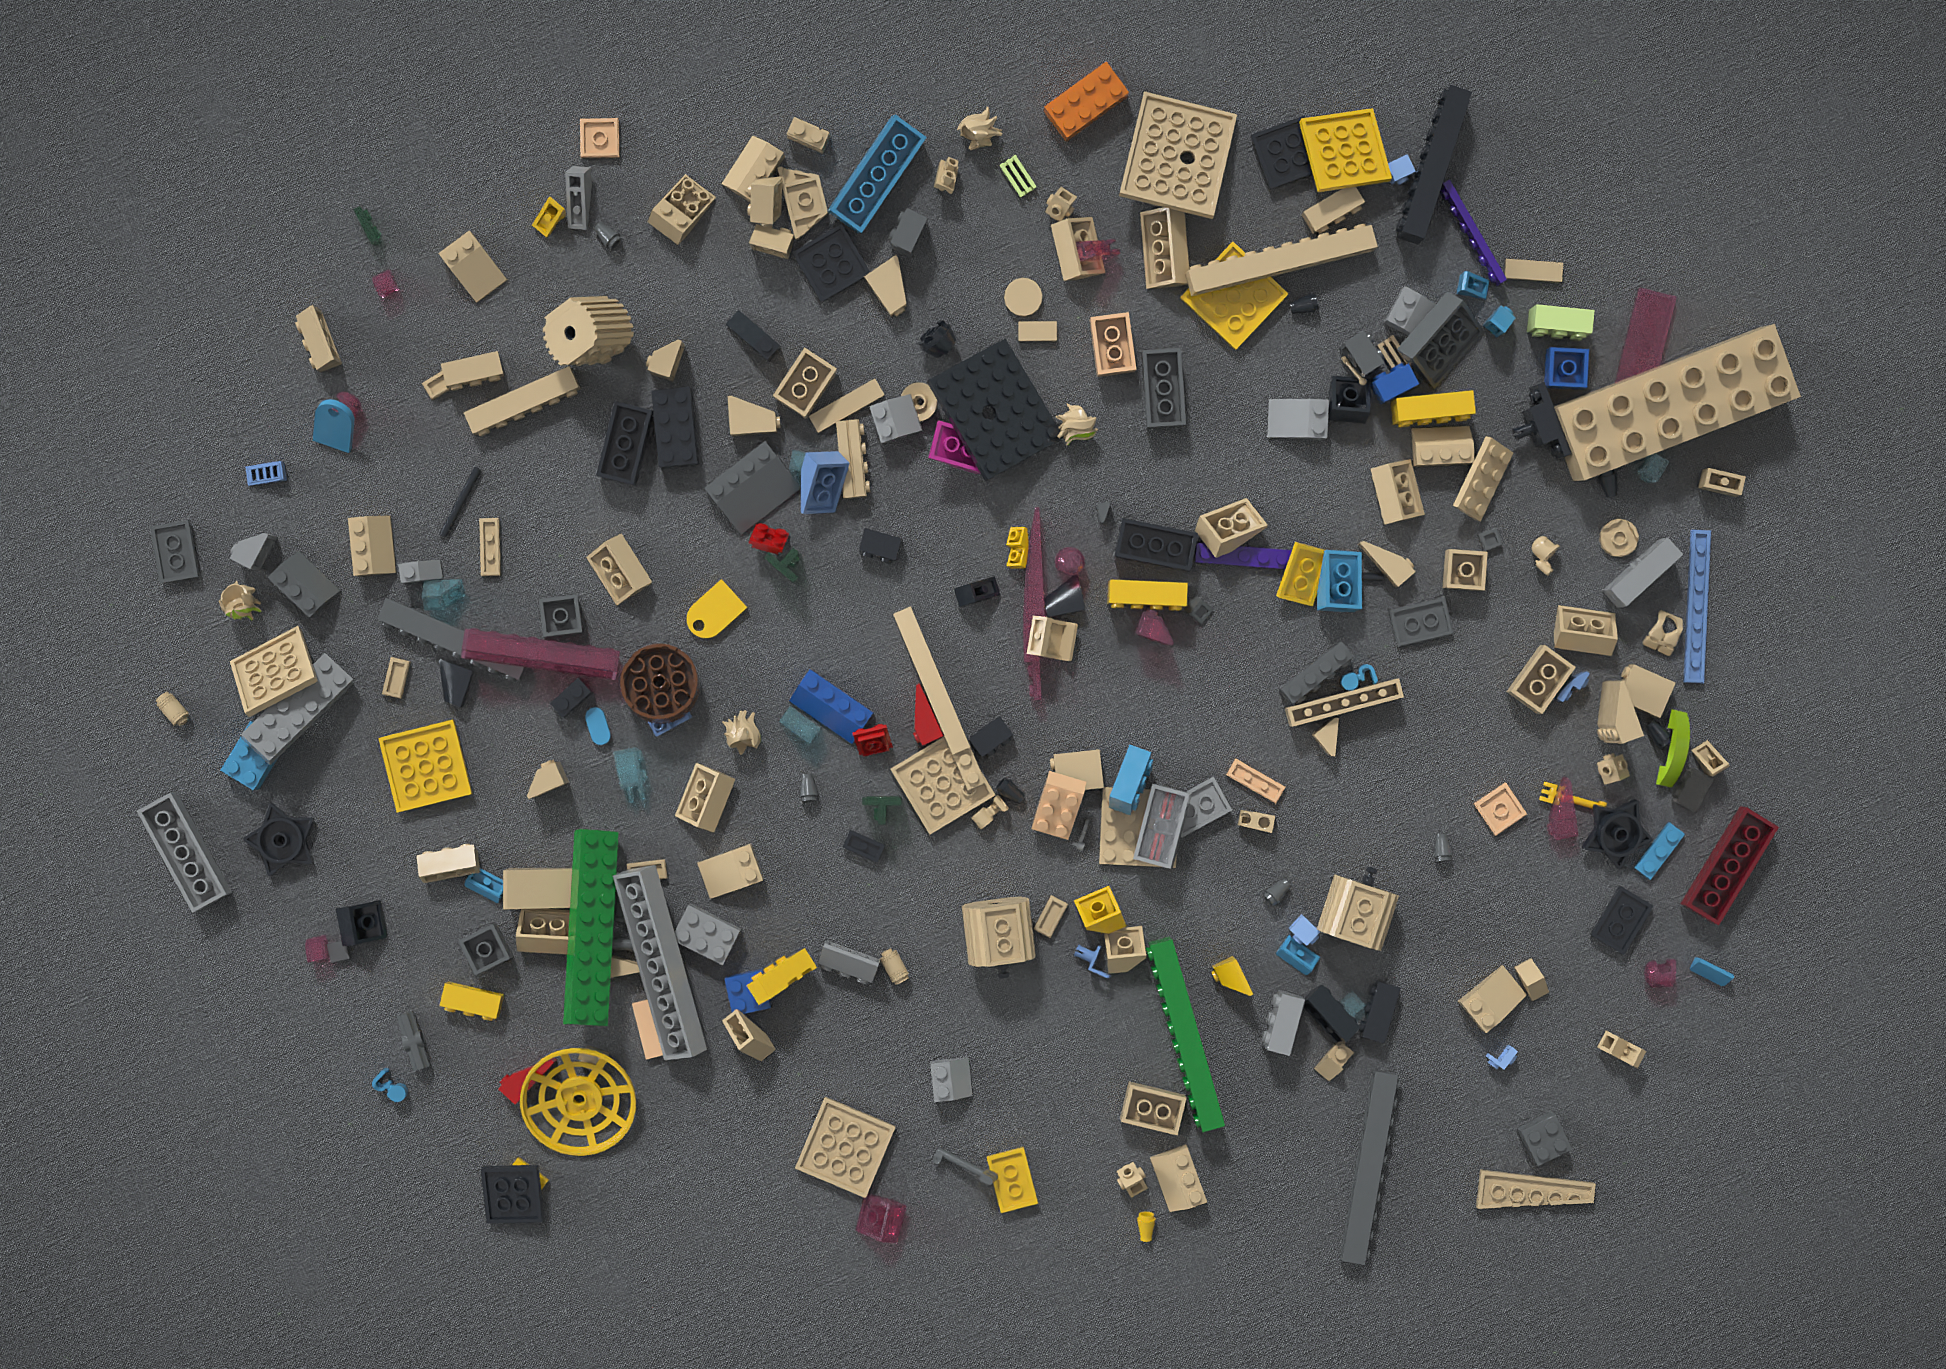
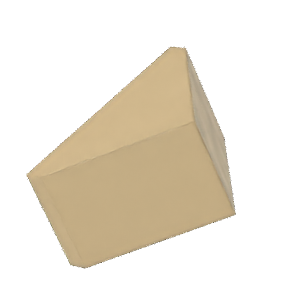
(1327, 736)
(1709, 759)
(1532, 979)

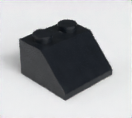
(1348, 400)
(361, 923)

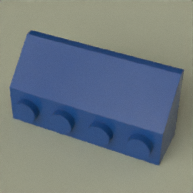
(830, 706)

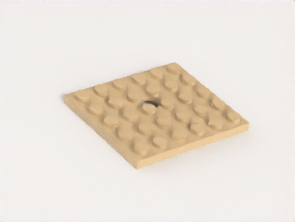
(1154, 164)

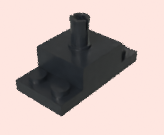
(1543, 423)

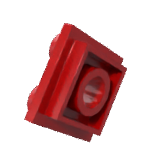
(768, 539)
(872, 740)

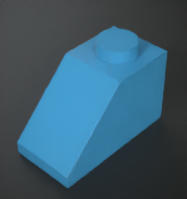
(1499, 321)

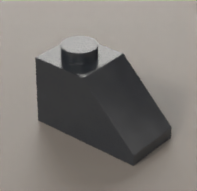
(977, 591)

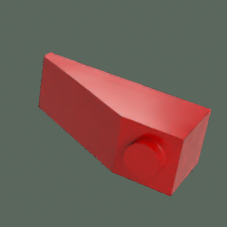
(925, 721)
(512, 1085)

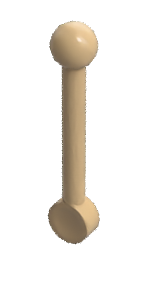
(1362, 381)

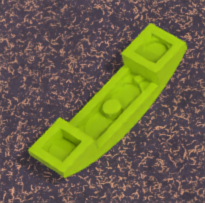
(1678, 749)

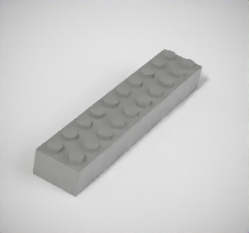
(660, 962)

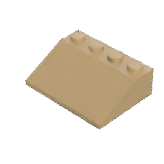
(1617, 714)

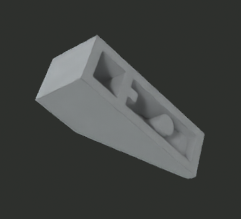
(578, 196)

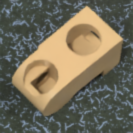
(1256, 820)

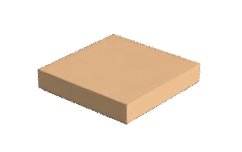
(599, 138)
(1500, 809)

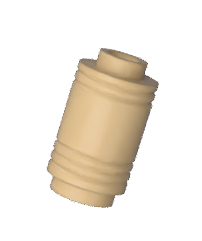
(172, 709)
(894, 966)

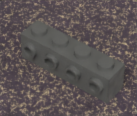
(1320, 669)

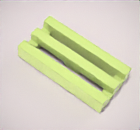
(1024, 172)

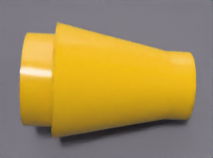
(1146, 1225)

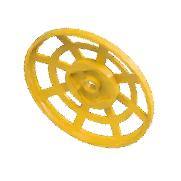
(577, 1110)

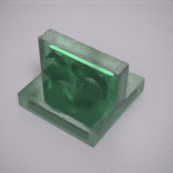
(789, 560)
(881, 801)

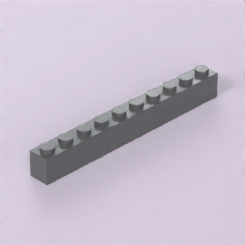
(1369, 1166)

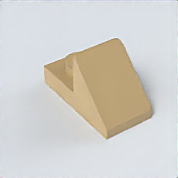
(1333, 1061)

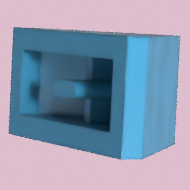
(1472, 285)

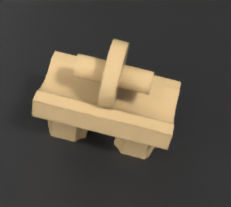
(946, 175)

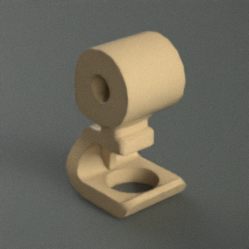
(985, 815)

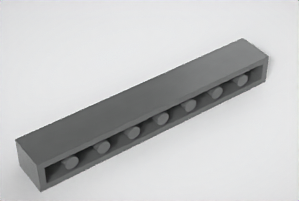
(437, 632)

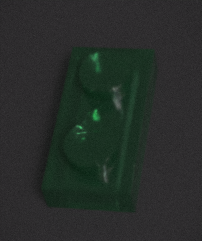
(372, 232)

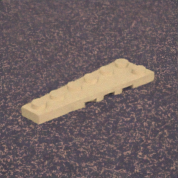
(1517, 1190)

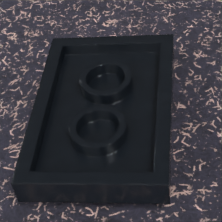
(1621, 920)

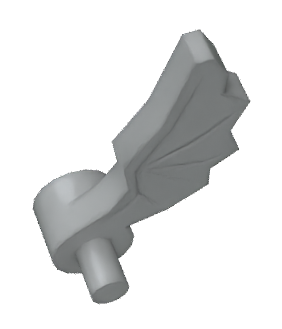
(1080, 845)

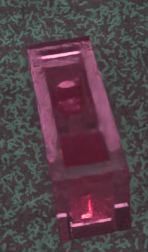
(1562, 815)

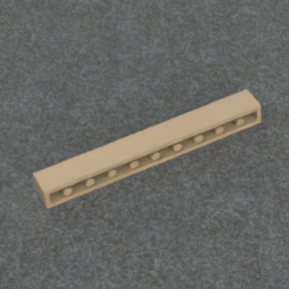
(1281, 260)

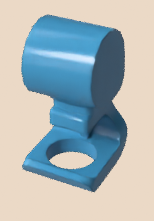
(1350, 680)
(396, 1092)

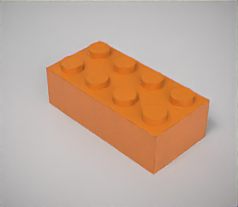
(1086, 101)

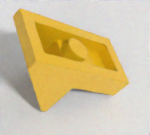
(549, 217)

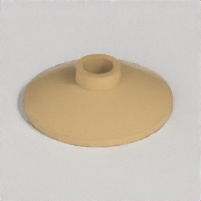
(923, 391)

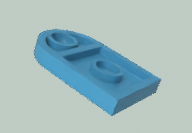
(334, 427)

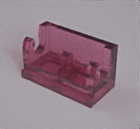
(1096, 250)

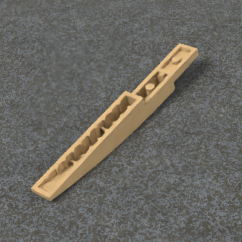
(939, 698)

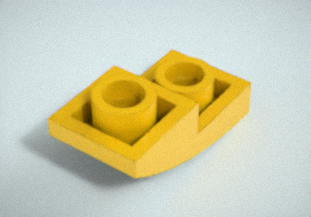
(1018, 543)

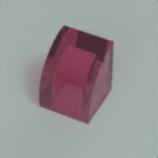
(385, 283)
(316, 948)

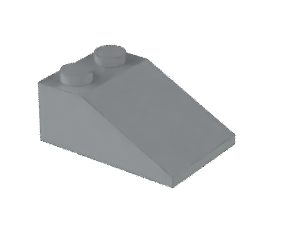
(1408, 311)
(1298, 419)

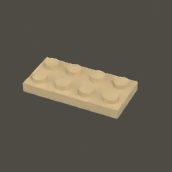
(1483, 479)

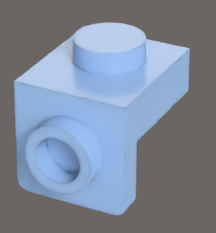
(1507, 1057)

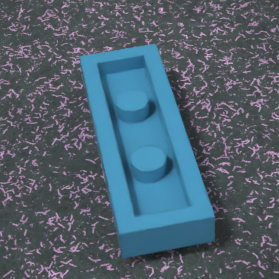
(1659, 850)

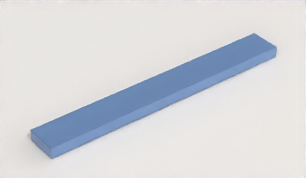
(1697, 606)

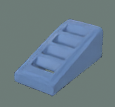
(280, 471)

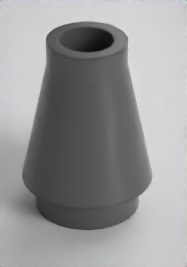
(608, 236)
(808, 790)
(1442, 849)
(1277, 892)

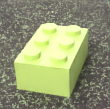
(1560, 322)

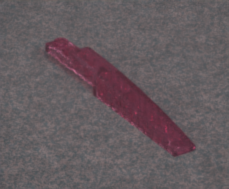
(1033, 601)

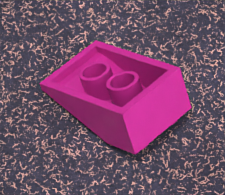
(950, 450)

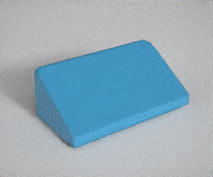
(485, 885)
(1297, 955)
(1711, 972)

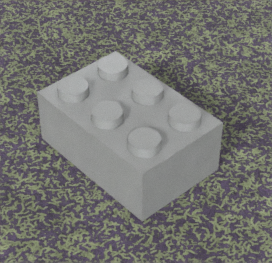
(706, 934)
(1282, 1022)

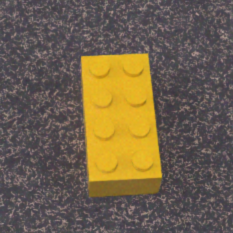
(1433, 408)
(1147, 594)

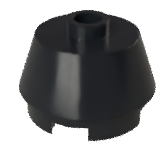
(938, 340)

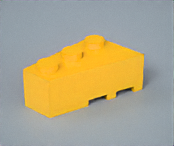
(780, 976)

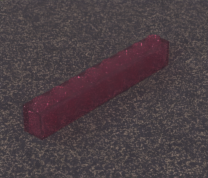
(540, 654)

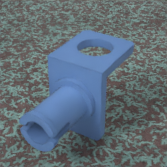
(1091, 957)

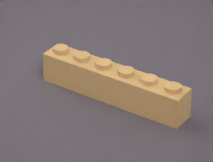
(521, 401)
(1344, 702)

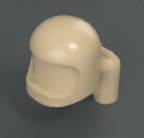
(1544, 550)

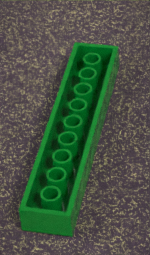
(590, 928)
(1186, 1034)

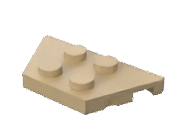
(803, 199)

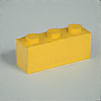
(471, 1000)

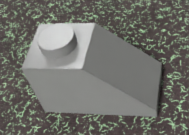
(420, 571)

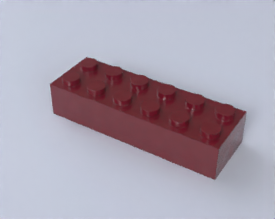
(1729, 865)

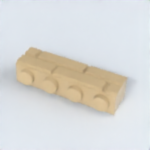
(852, 449)

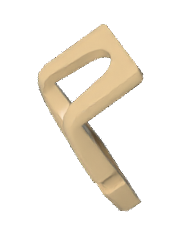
(1659, 639)

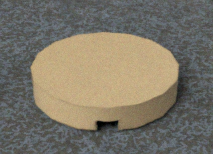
(1023, 297)
(1618, 538)

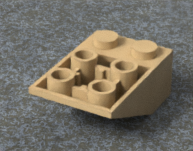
(681, 209)

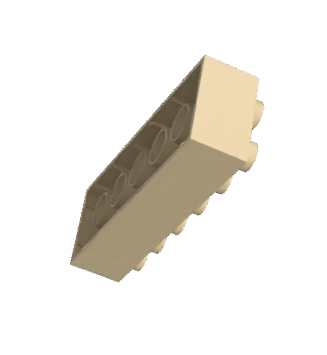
(1676, 402)

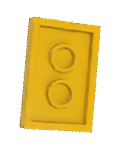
(1302, 574)
(1014, 1182)

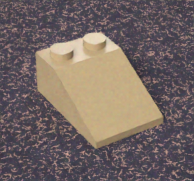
(473, 266)
(1229, 527)
(731, 871)
(1492, 999)

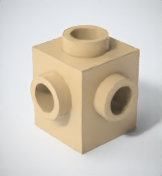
(1060, 204)
(1613, 768)
(1132, 1179)

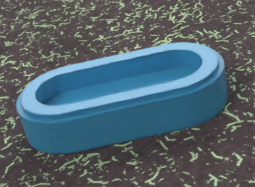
(598, 726)

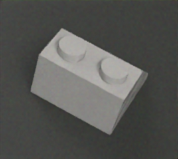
(896, 418)
(253, 550)
(951, 1079)

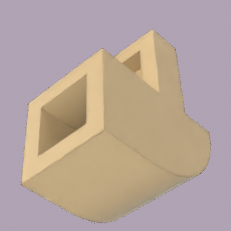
(1621, 1049)

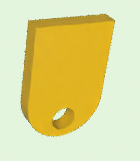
(716, 609)

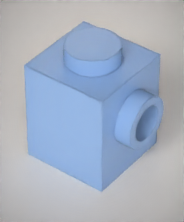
(1401, 170)
(1304, 931)

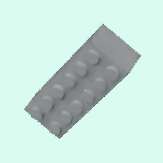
(292, 716)
(184, 851)

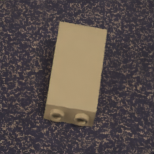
(536, 888)

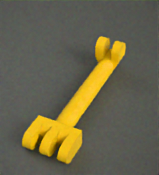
(1577, 800)

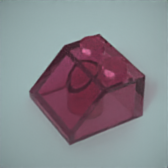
(1153, 628)
(881, 1218)

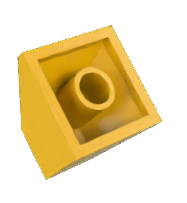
(1100, 911)
(1230, 975)

